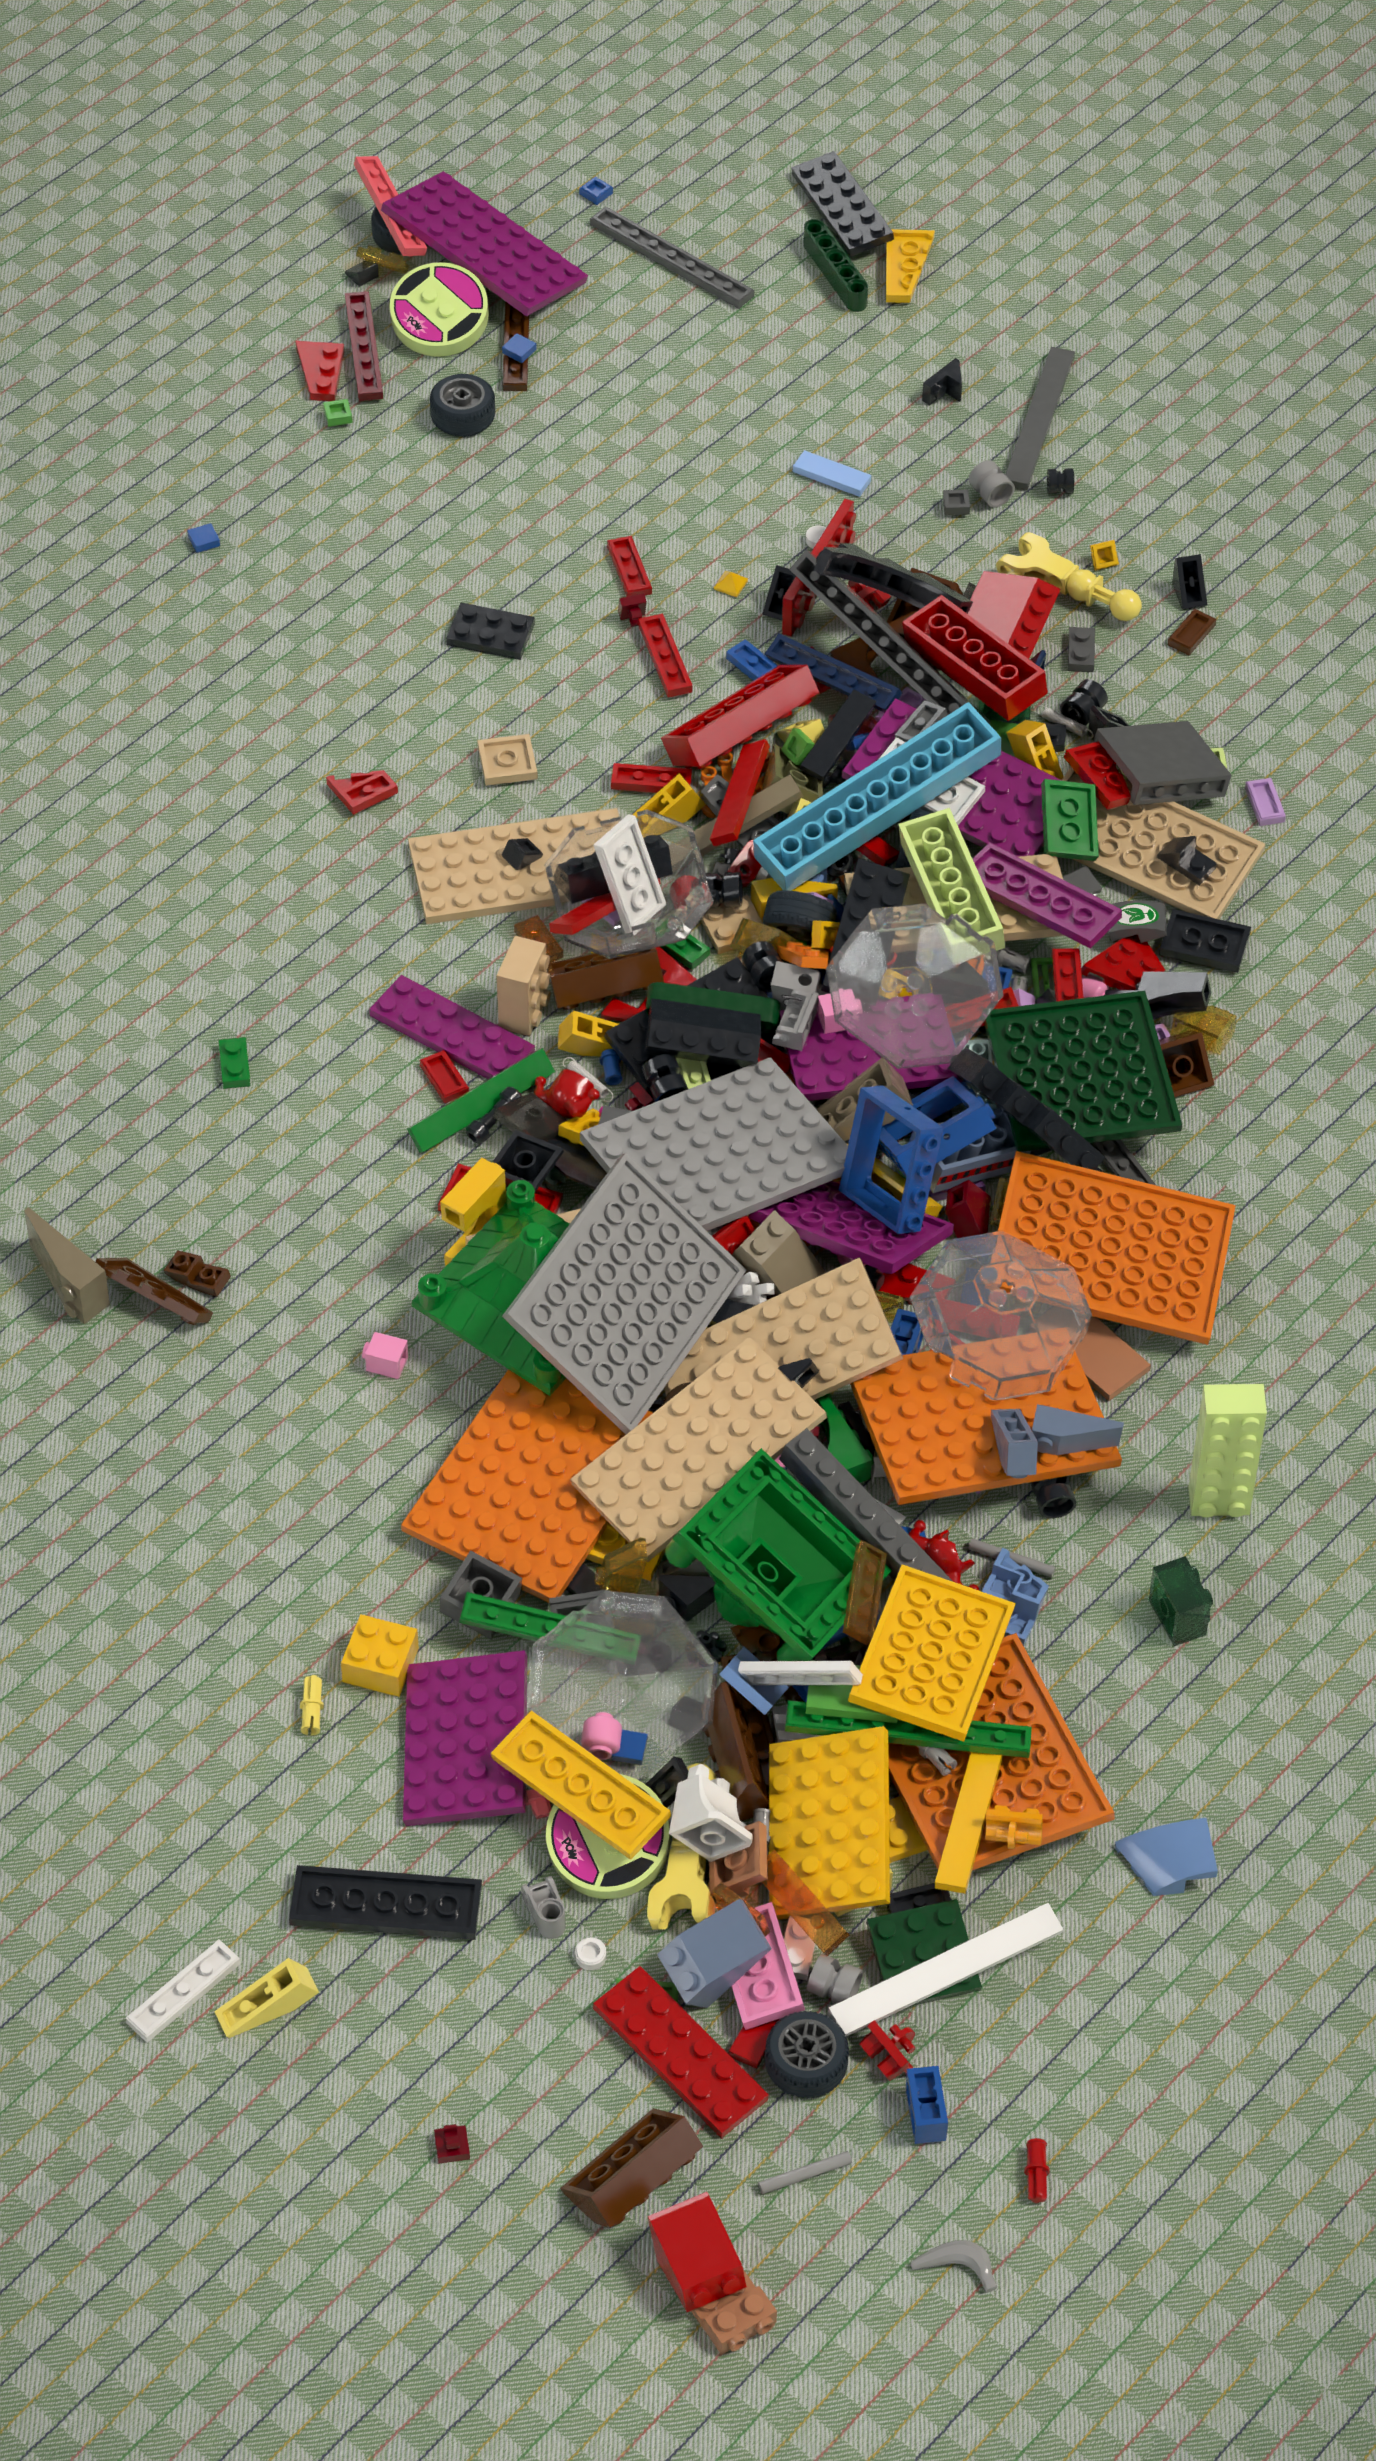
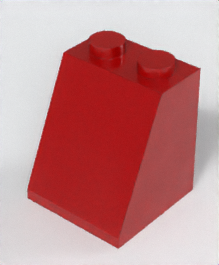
(696, 2252)

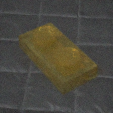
(393, 261)

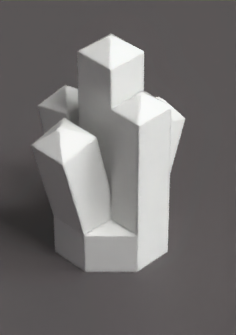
(750, 1293)

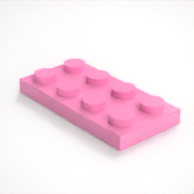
(770, 1986)

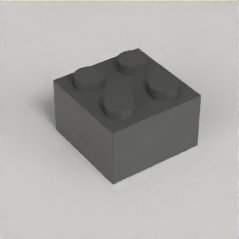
(481, 1578)

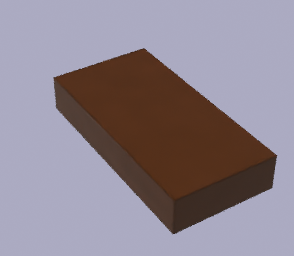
(1191, 632)

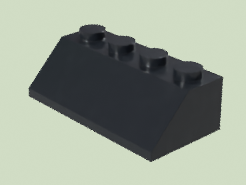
(585, 879)
(703, 1033)

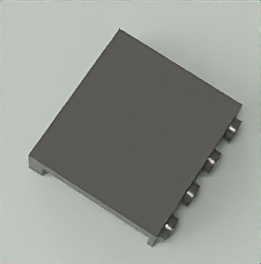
(1165, 762)

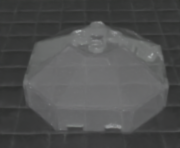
(684, 891)
(935, 958)
(997, 1338)
(617, 1637)

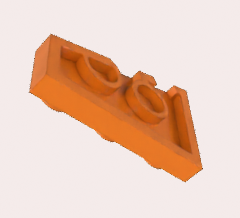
(804, 955)

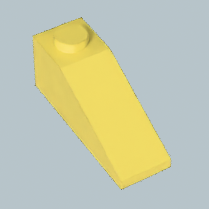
(268, 1998)

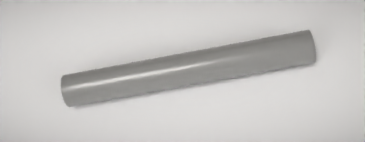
(993, 1551)
(804, 2172)

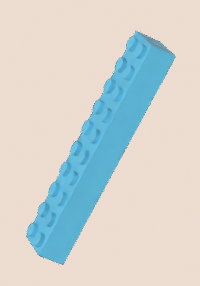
(877, 797)

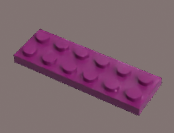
(1045, 896)
(449, 1027)

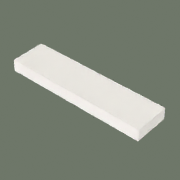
(800, 1672)
(183, 1991)

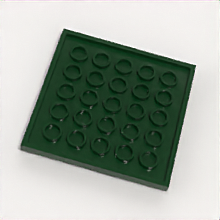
(1089, 1063)

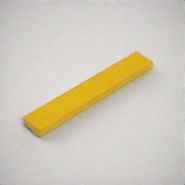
(968, 1822)

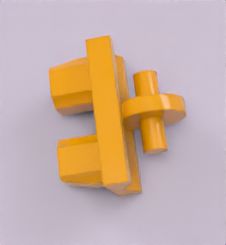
(1014, 1826)

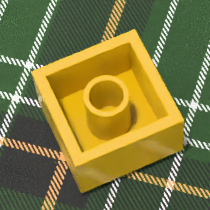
(379, 1655)

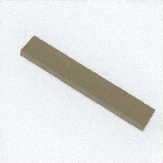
(761, 807)

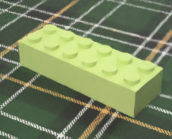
(949, 873)
(1227, 1449)

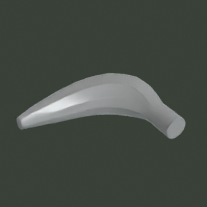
(960, 2252)

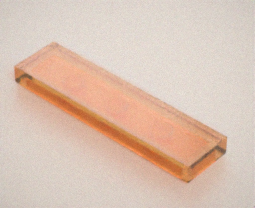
(864, 1592)
(803, 1905)

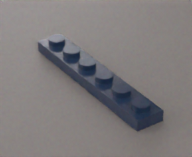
(832, 672)

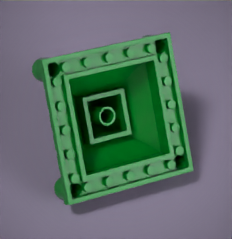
(487, 1278)
(772, 1557)

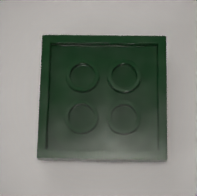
(917, 1935)

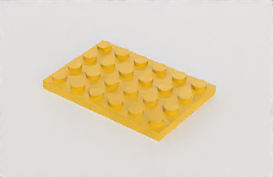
(932, 1652)
(833, 1816)

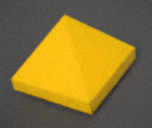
(1104, 554)
(731, 583)

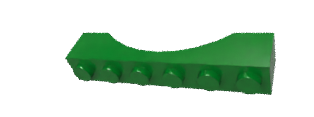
(844, 1442)

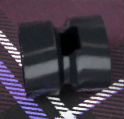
(1083, 697)
(731, 889)
(760, 962)
(664, 1076)
(1054, 1497)

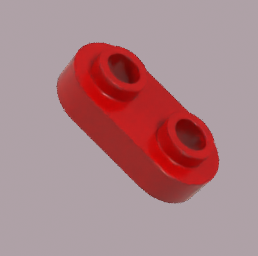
(746, 860)

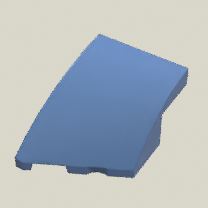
(1018, 1586)
(761, 1696)
(1170, 1855)

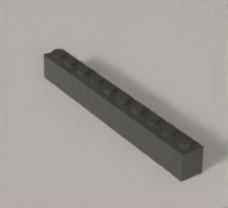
(880, 636)

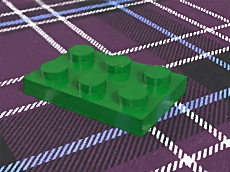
(1069, 820)

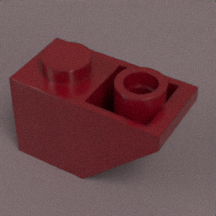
(968, 1209)

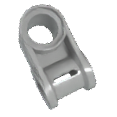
(544, 1902)

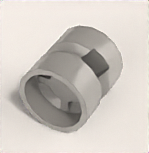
(991, 483)
(834, 1980)

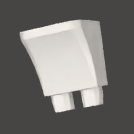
(707, 1816)

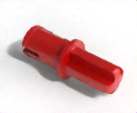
(1037, 2170)

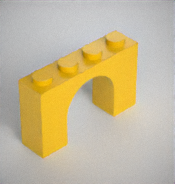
(473, 1201)

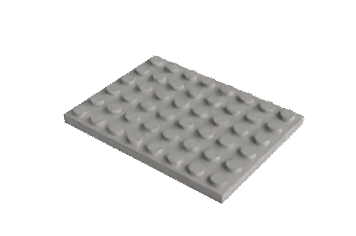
(727, 1144)
(624, 1293)

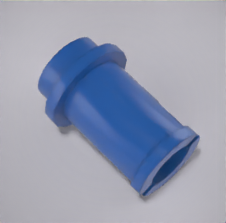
(610, 1063)

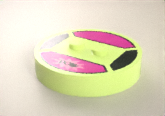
(439, 309)
(594, 1865)

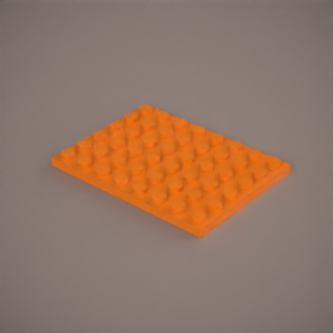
(1137, 1247)
(941, 1435)
(511, 1485)
(1050, 1780)

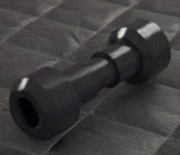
(479, 1129)

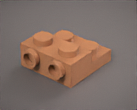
(744, 1866)
(737, 2317)

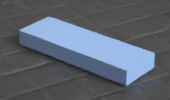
(832, 473)

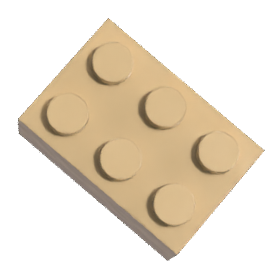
(523, 986)

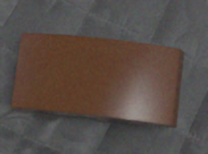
(194, 1273)

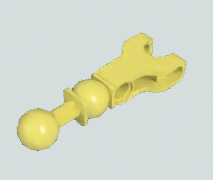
(1080, 584)
(682, 1885)

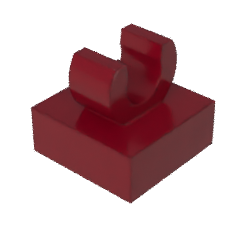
(632, 608)
(640, 1099)
(451, 2143)

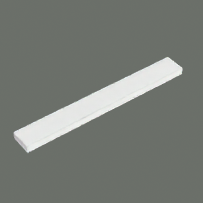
(946, 1969)

